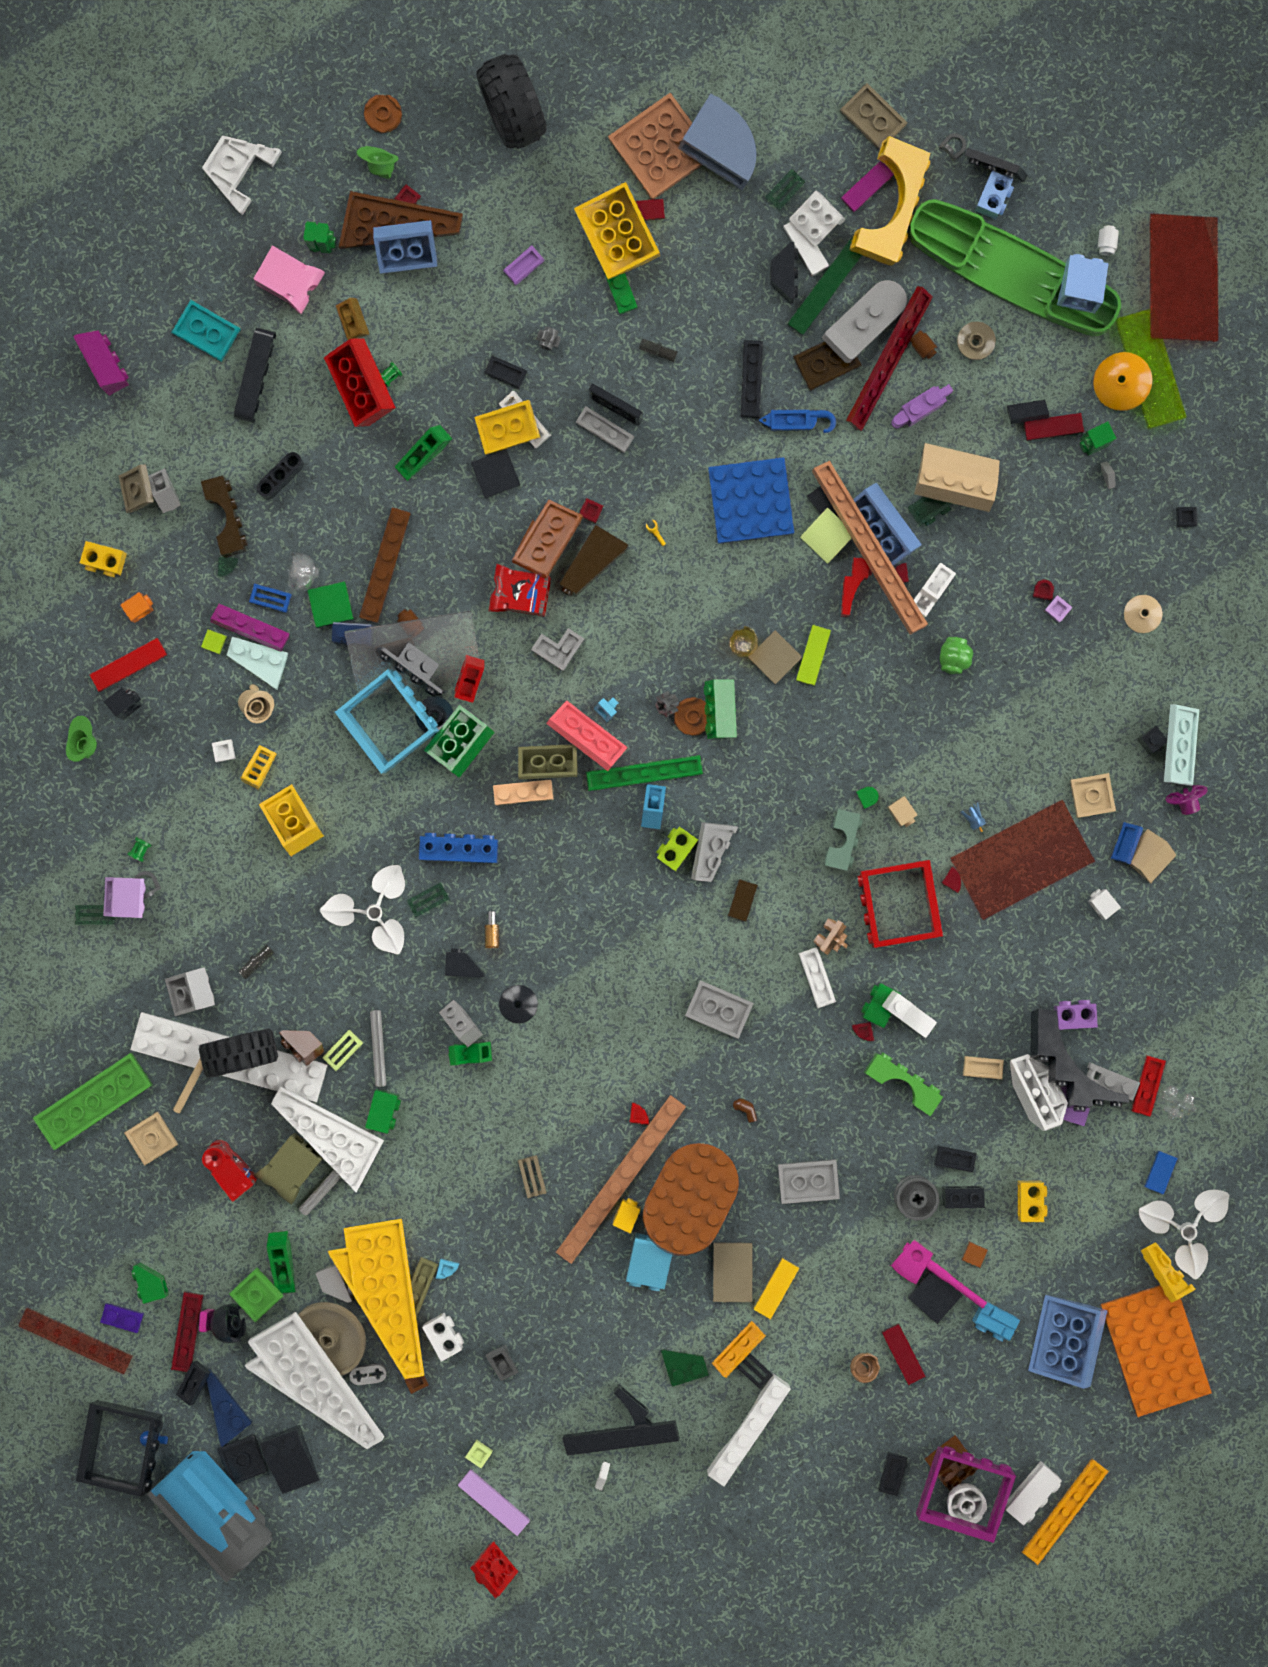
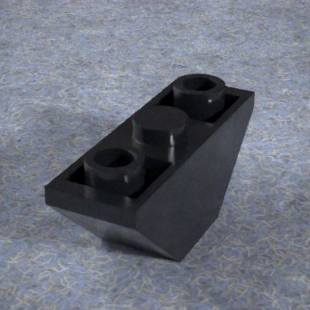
(783, 273)

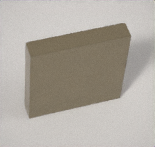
(136, 488)
(775, 657)

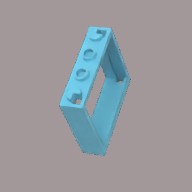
(361, 736)

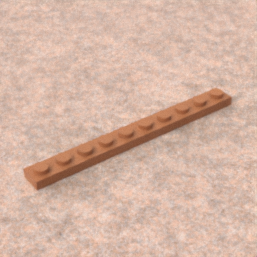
(869, 547)
(620, 1179)

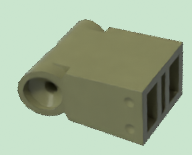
(290, 1167)

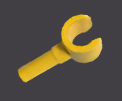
(656, 533)

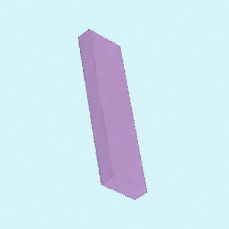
(493, 1502)

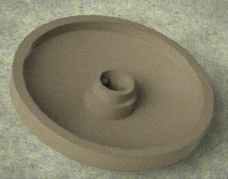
(337, 1334)

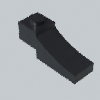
(635, 1407)

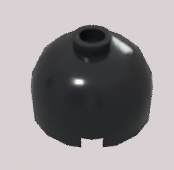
(226, 1327)

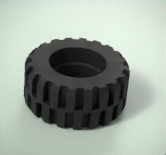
(238, 1053)

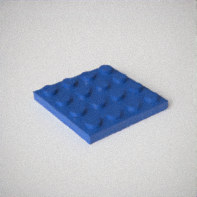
(751, 500)

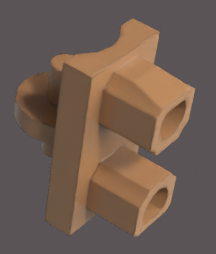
(836, 930)

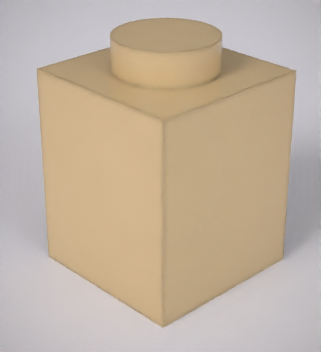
(902, 812)

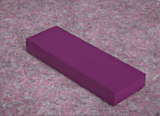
(867, 186)

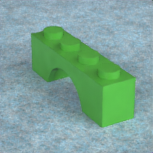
(924, 1097)

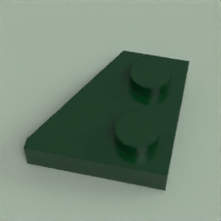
(684, 1366)

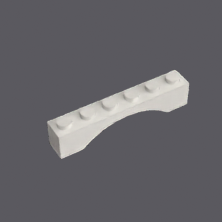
(754, 1423)

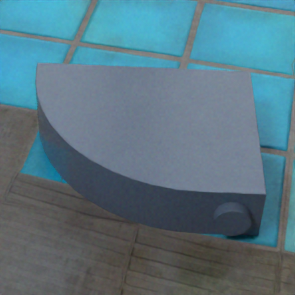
(721, 142)

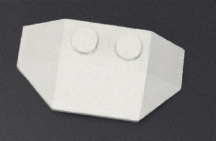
(1041, 1100)

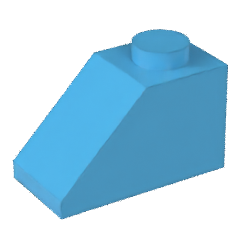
(653, 806)

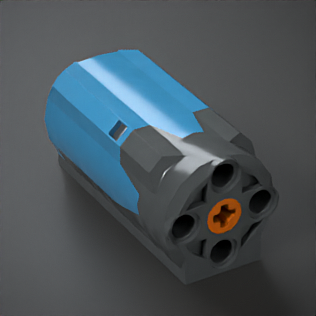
(212, 1514)

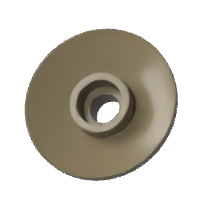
(983, 334)

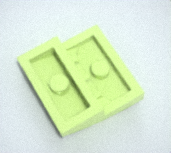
(826, 535)

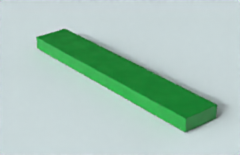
(644, 773)

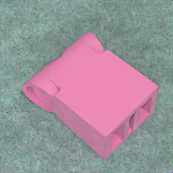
(287, 278)

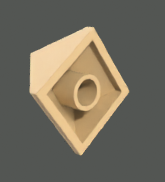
(1151, 855)

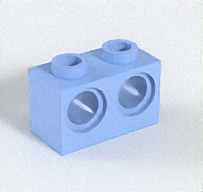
(991, 194)

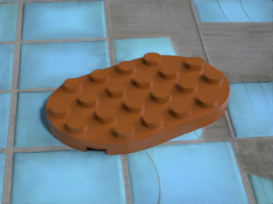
(690, 1199)

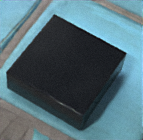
(1186, 516)

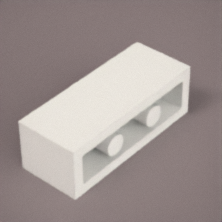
(1033, 1493)

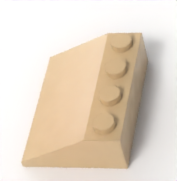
(957, 477)

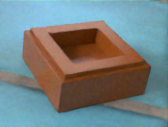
(974, 1254)

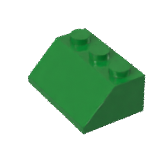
(459, 741)

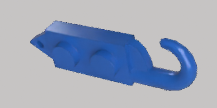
(797, 420)

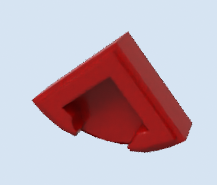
(638, 1114)

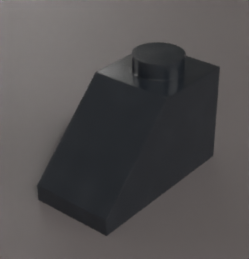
(461, 965)

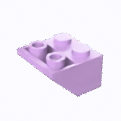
(124, 897)

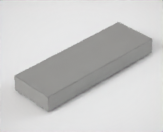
(604, 429)

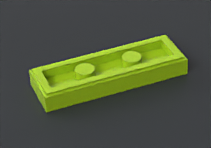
(813, 655)

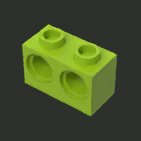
(680, 851)

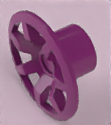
(1189, 800)

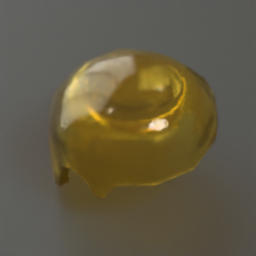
(744, 649)

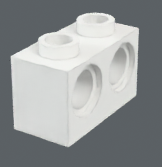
(438, 1338)

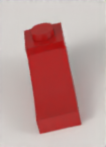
(860, 572)

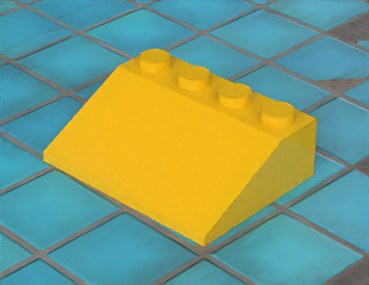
(617, 231)

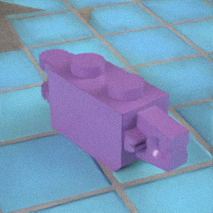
(921, 406)

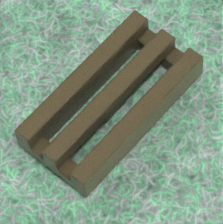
(536, 1192)

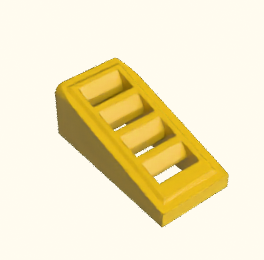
(264, 770)

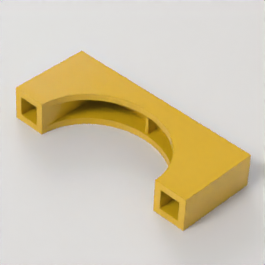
(908, 167)

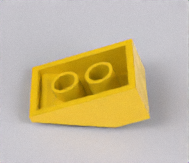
(291, 820)

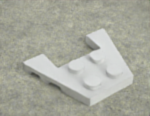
(229, 164)

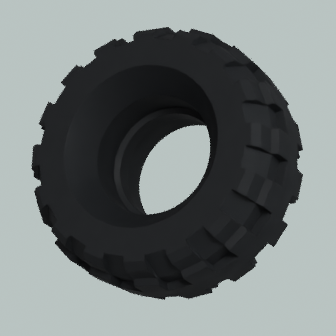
(511, 101)

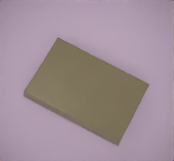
(873, 116)
(732, 1272)

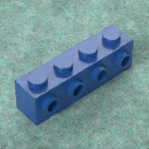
(458, 849)

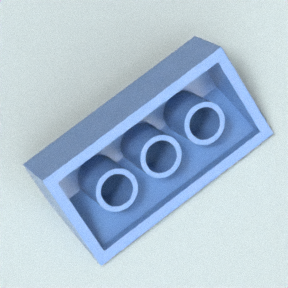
(886, 524)

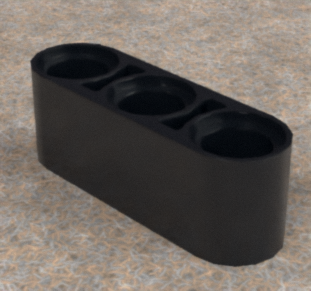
(282, 466)

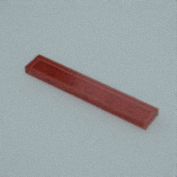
(75, 1340)

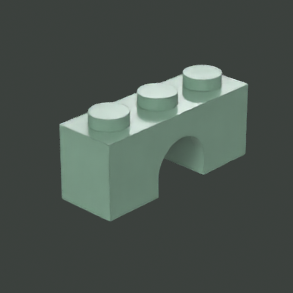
(841, 857)

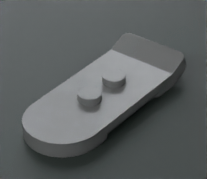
(866, 319)

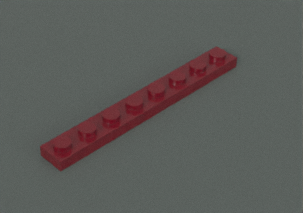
(889, 358)

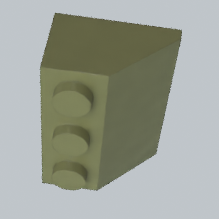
(547, 761)

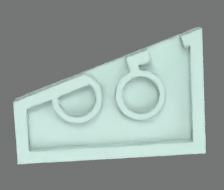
(259, 659)

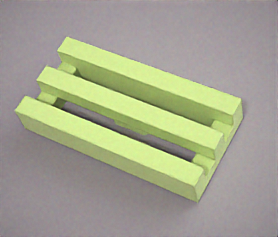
(331, 1062)

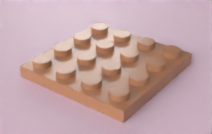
(651, 146)

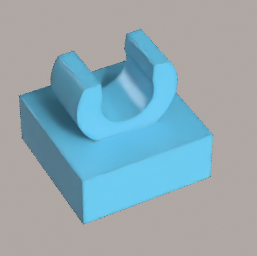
(606, 709)

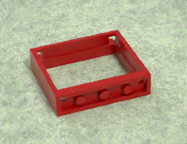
(869, 917)

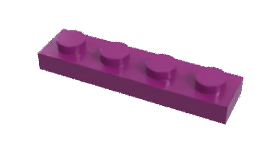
(249, 627)

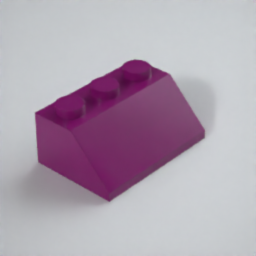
(102, 361)

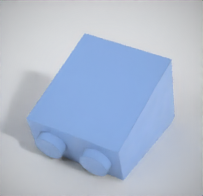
(1083, 283)

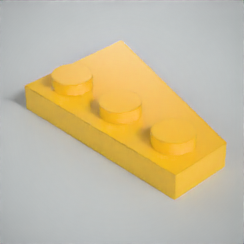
(1168, 1277)

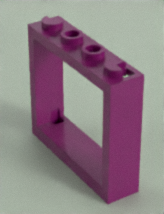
(956, 1524)

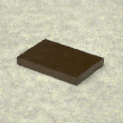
(822, 364)

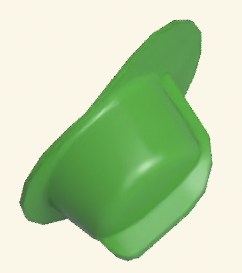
(378, 160)
(80, 741)

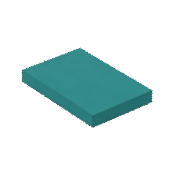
(206, 330)

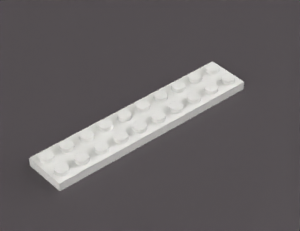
(181, 1044)

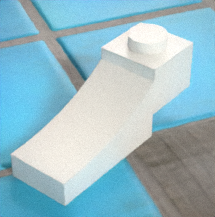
(933, 588)
(909, 1014)

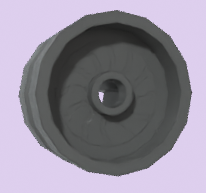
(922, 1207)

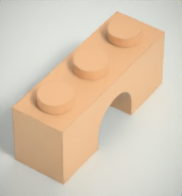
(523, 792)

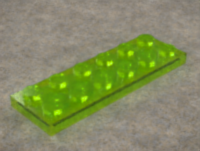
(1164, 399)

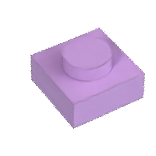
(1058, 609)

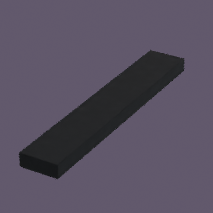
(621, 1437)

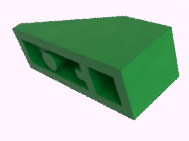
(423, 451)
(281, 1261)

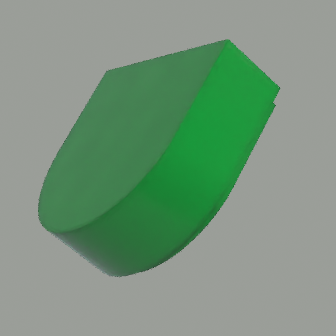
(868, 796)

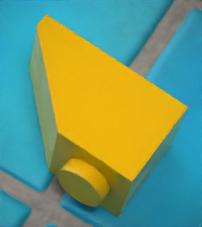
(626, 1215)

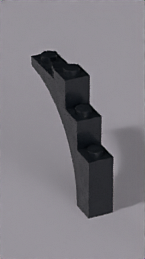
(1049, 1047)

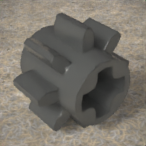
(548, 338)
(667, 703)

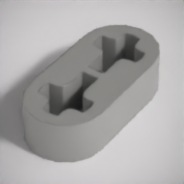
(369, 1379)

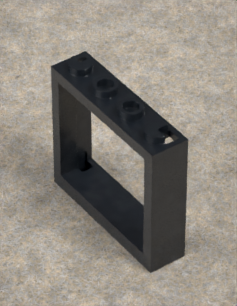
(90, 1443)

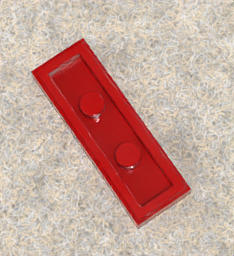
(1148, 1086)

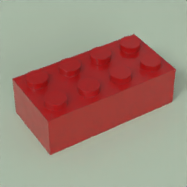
(359, 382)

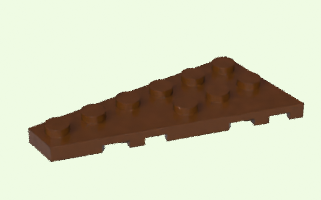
(371, 211)

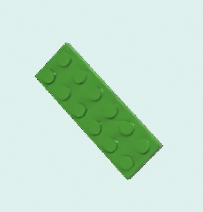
(92, 1101)

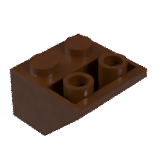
(952, 1472)

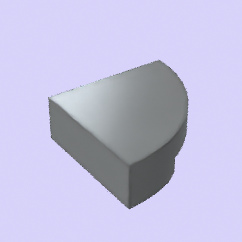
(1109, 474)

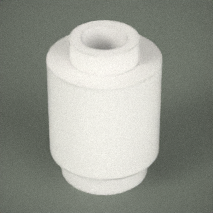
(1108, 240)

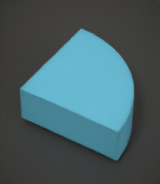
(446, 1268)

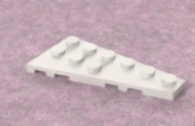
(338, 1141)

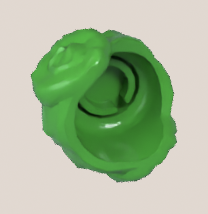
(955, 655)

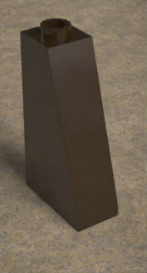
(593, 559)

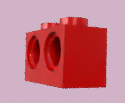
(469, 678)

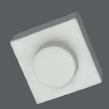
(223, 750)

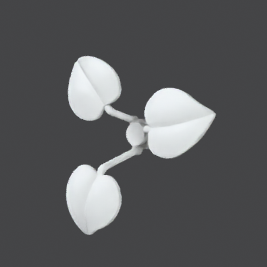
(386, 937)
(1158, 1217)

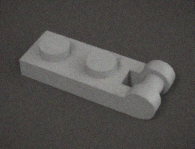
(1113, 1081)

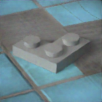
(560, 653)

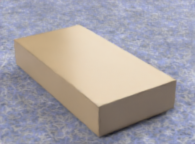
(983, 1067)

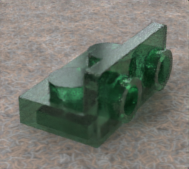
(927, 508)

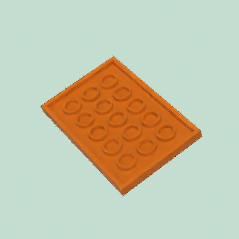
(1155, 1350)

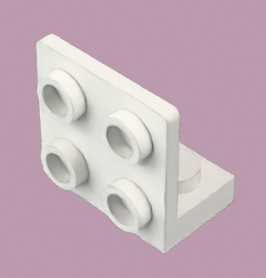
(816, 218)

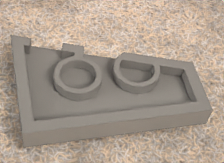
(710, 848)

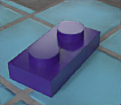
(122, 1317)

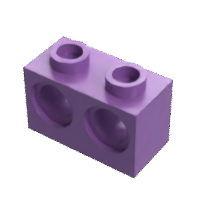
(1075, 1020)

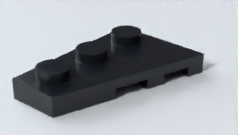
(994, 164)

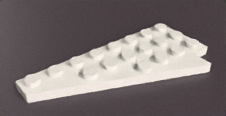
(300, 1369)

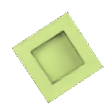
(479, 1454)

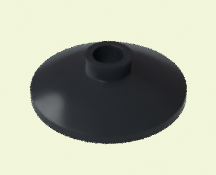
(438, 705)
(525, 996)

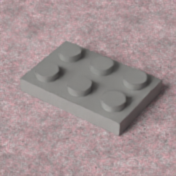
(719, 1009)
(808, 1181)

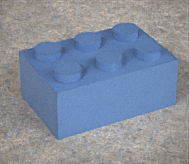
(405, 246)

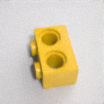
(104, 555)
(1026, 1201)

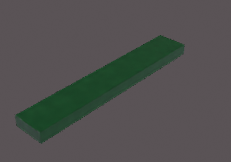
(824, 289)

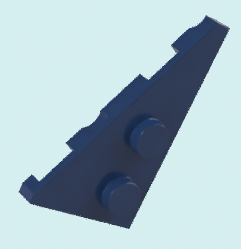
(228, 1414)

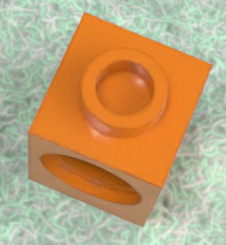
(137, 607)

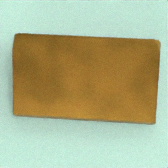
(352, 319)

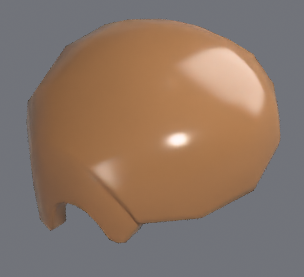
(860, 1372)

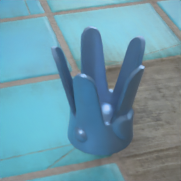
(975, 819)

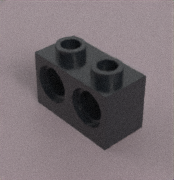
(123, 703)
(963, 1197)

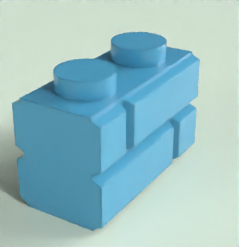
(996, 1321)

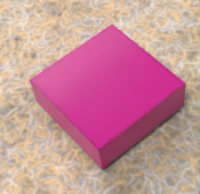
(204, 1321)

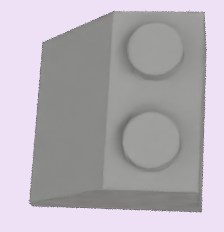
(190, 991)

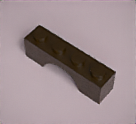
(230, 539)

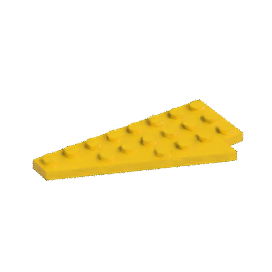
(380, 1280)

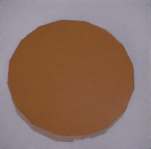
(388, 114)
(687, 716)

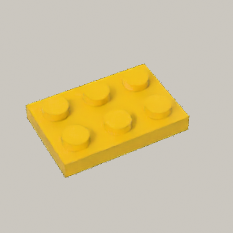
(507, 427)

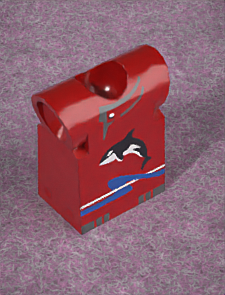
(519, 592)
(228, 1169)

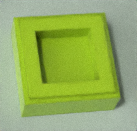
(213, 641)

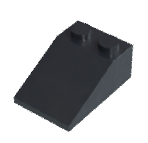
(289, 1459)

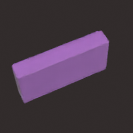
(523, 265)

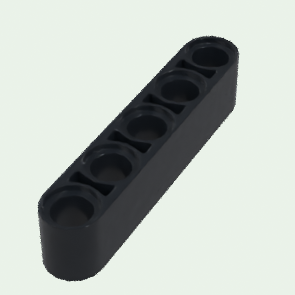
(254, 373)

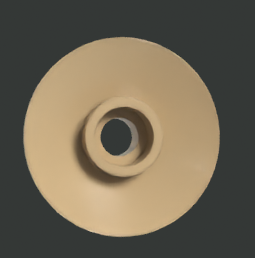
(1134, 617)

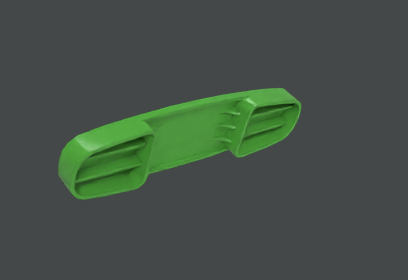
(1004, 265)

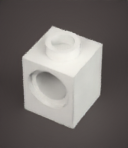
(1103, 903)

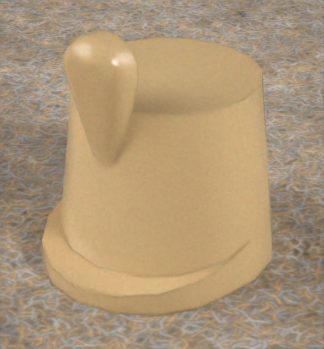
(256, 704)

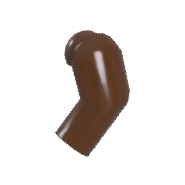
(747, 1107)

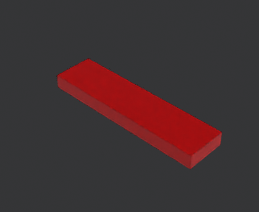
(128, 664)

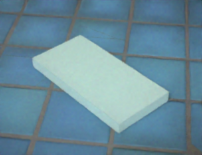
(1181, 745)

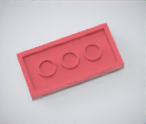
(587, 735)

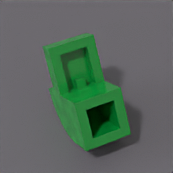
(476, 1053)

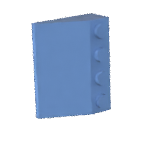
(1067, 1341)

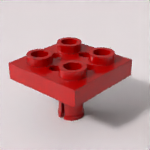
(491, 1573)

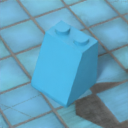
(648, 1264)

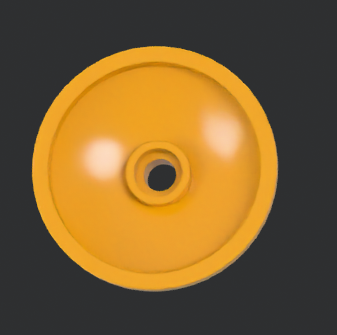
(1126, 394)

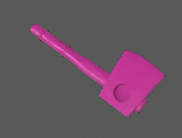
(917, 1258)

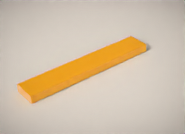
(1065, 1511)

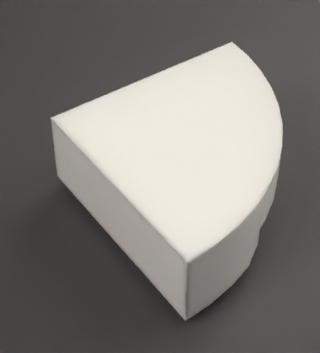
(602, 1475)

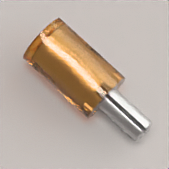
(491, 932)

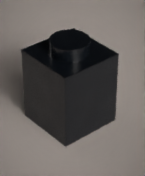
(1152, 739)

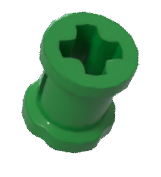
(390, 374)
(139, 849)

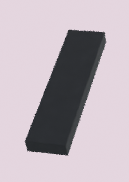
(751, 378)

